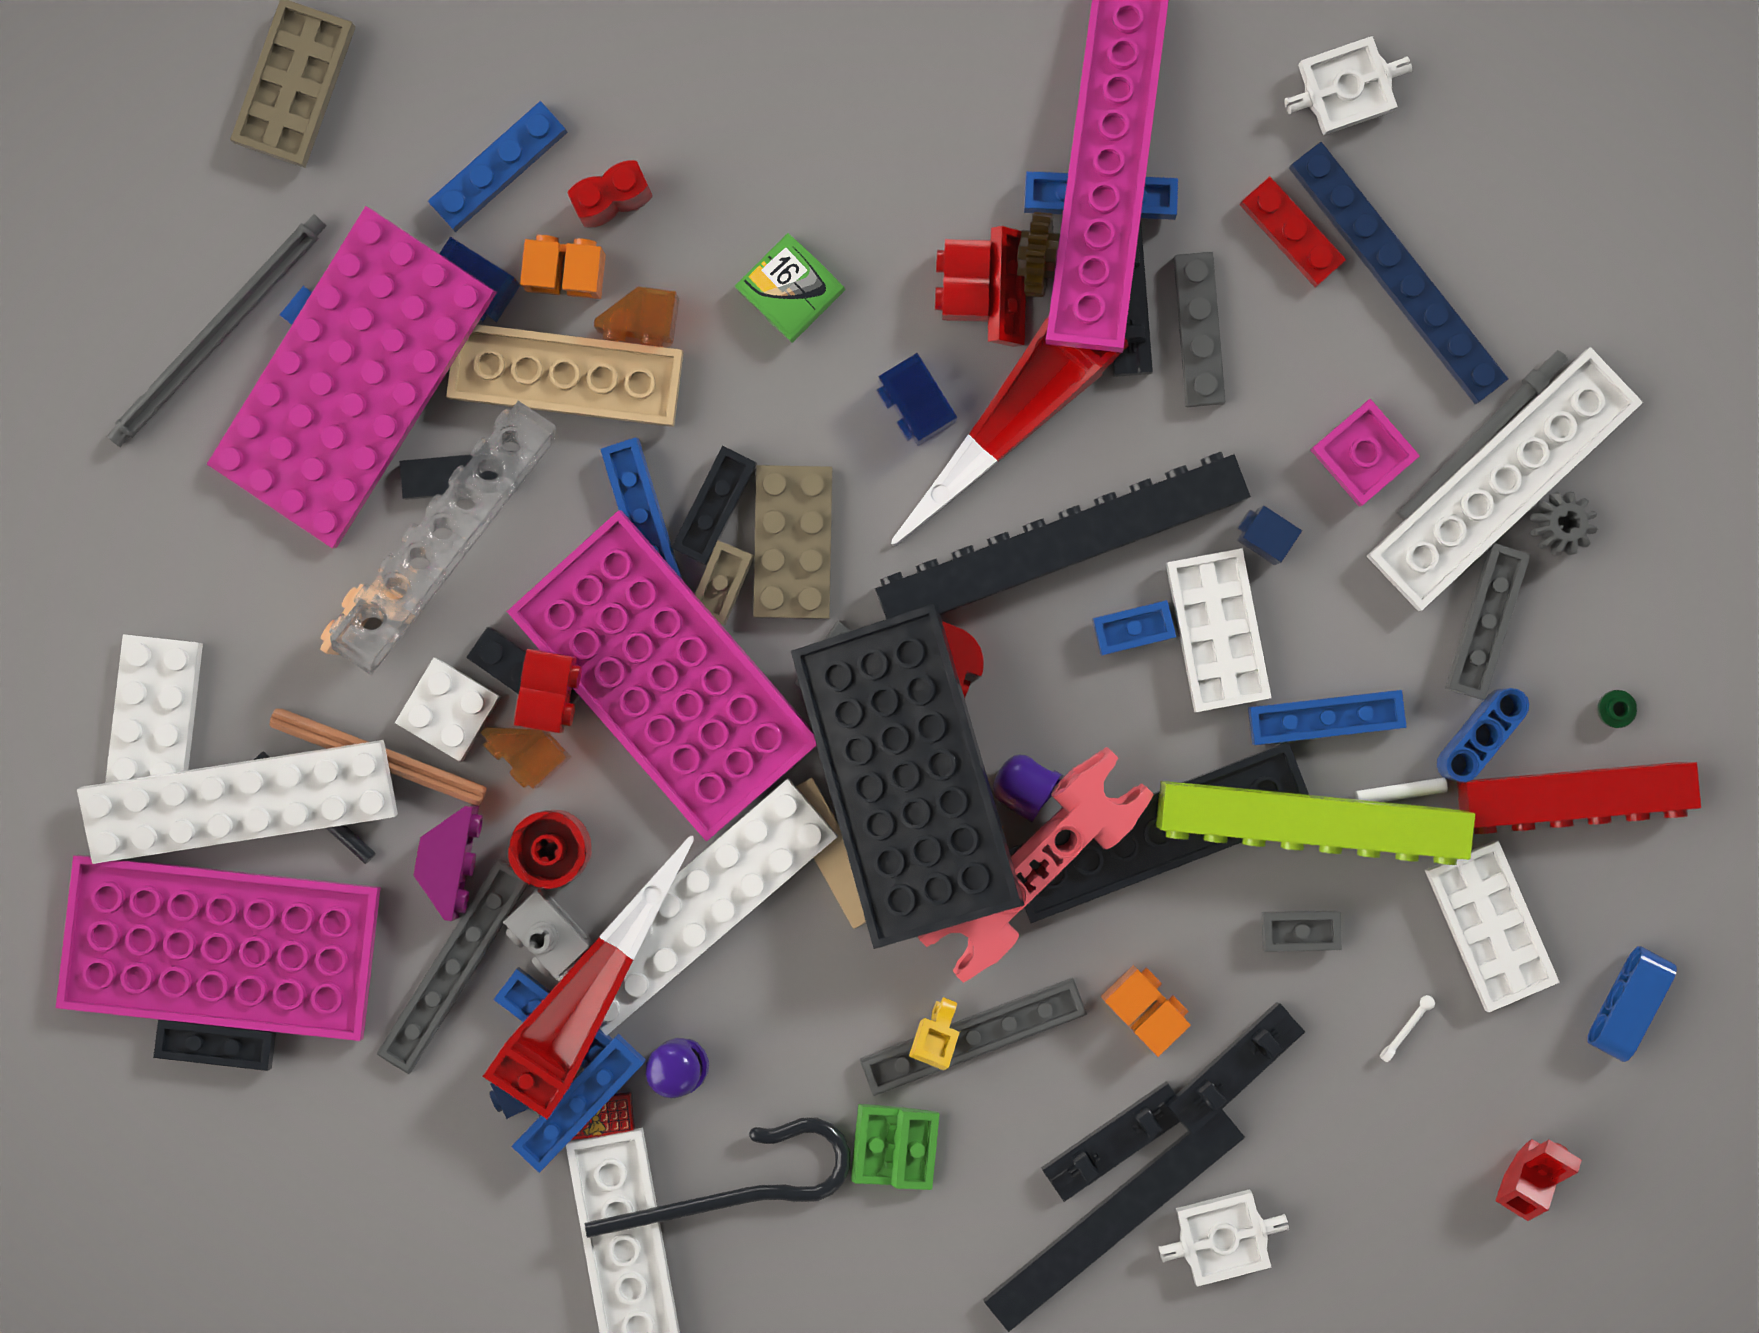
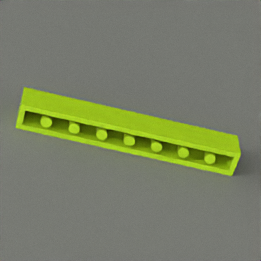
(1315, 821)

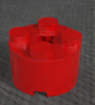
(544, 870)

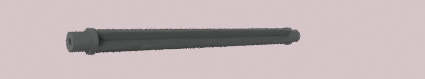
(216, 330)

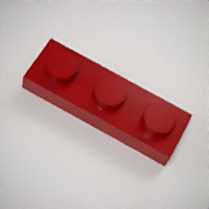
(1292, 231)
(1006, 289)

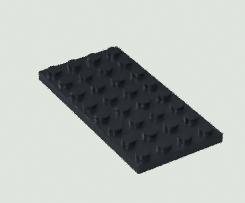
(906, 777)

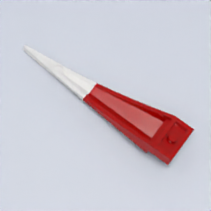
(1033, 393)
(554, 1039)

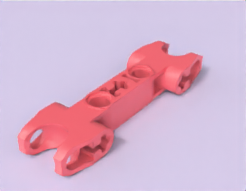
(1088, 817)

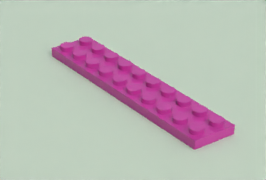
(1107, 174)

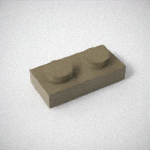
(723, 580)

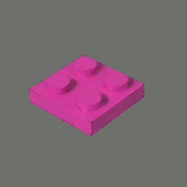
(1364, 452)

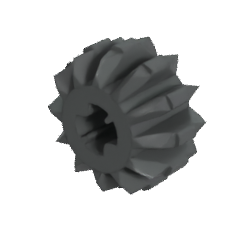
(1574, 512)

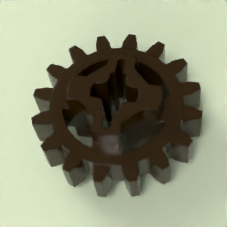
(1038, 254)

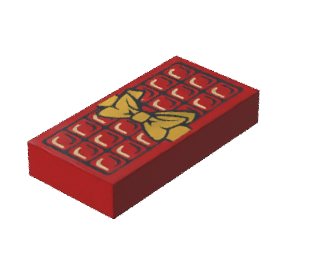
(612, 1118)

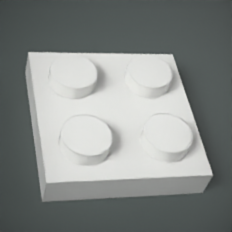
(448, 709)

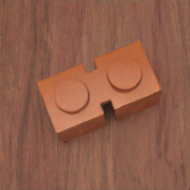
(544, 266)
(1160, 1022)

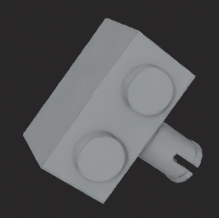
(547, 933)

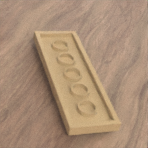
(568, 375)

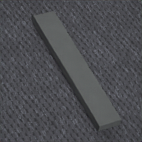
(453, 967)
(980, 1034)

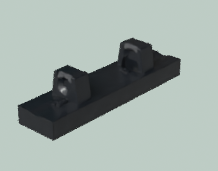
(1137, 355)
(1234, 1068)
(1111, 1143)

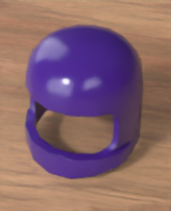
(1024, 785)
(675, 1068)

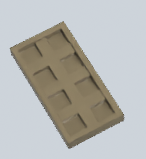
(293, 82)
(792, 542)

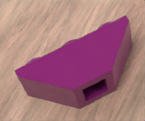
(447, 859)

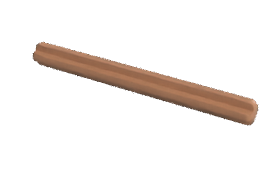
(398, 763)

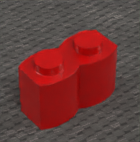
(602, 197)
(965, 280)
(546, 691)

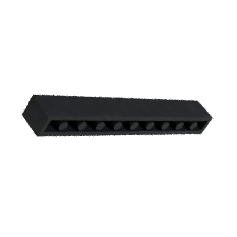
(1069, 540)

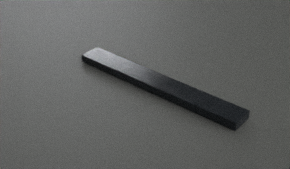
(1112, 1220)

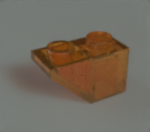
(642, 315)
(530, 752)

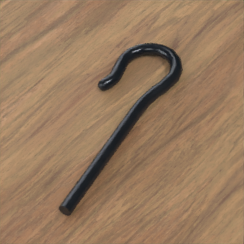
(746, 1194)

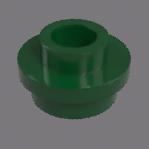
(1606, 712)

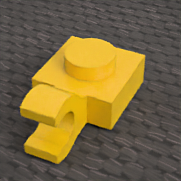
(934, 1039)

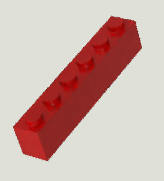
(1581, 795)

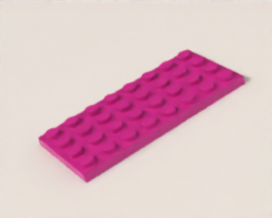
(351, 377)
(665, 675)
(218, 947)

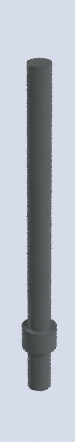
(1532, 385)

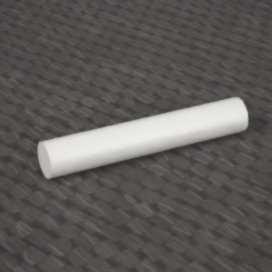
(1403, 791)

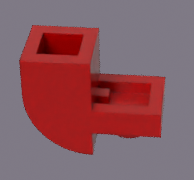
(965, 653)
(1533, 1177)

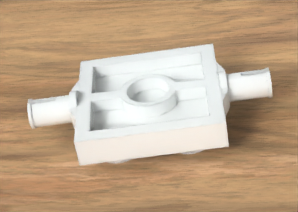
(1348, 85)
(1223, 1237)

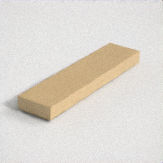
(834, 859)

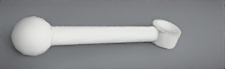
(1426, 1003)

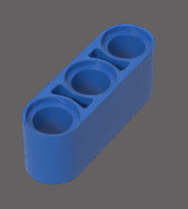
(1499, 727)
(1631, 1004)

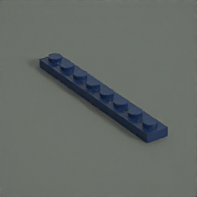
(1398, 273)

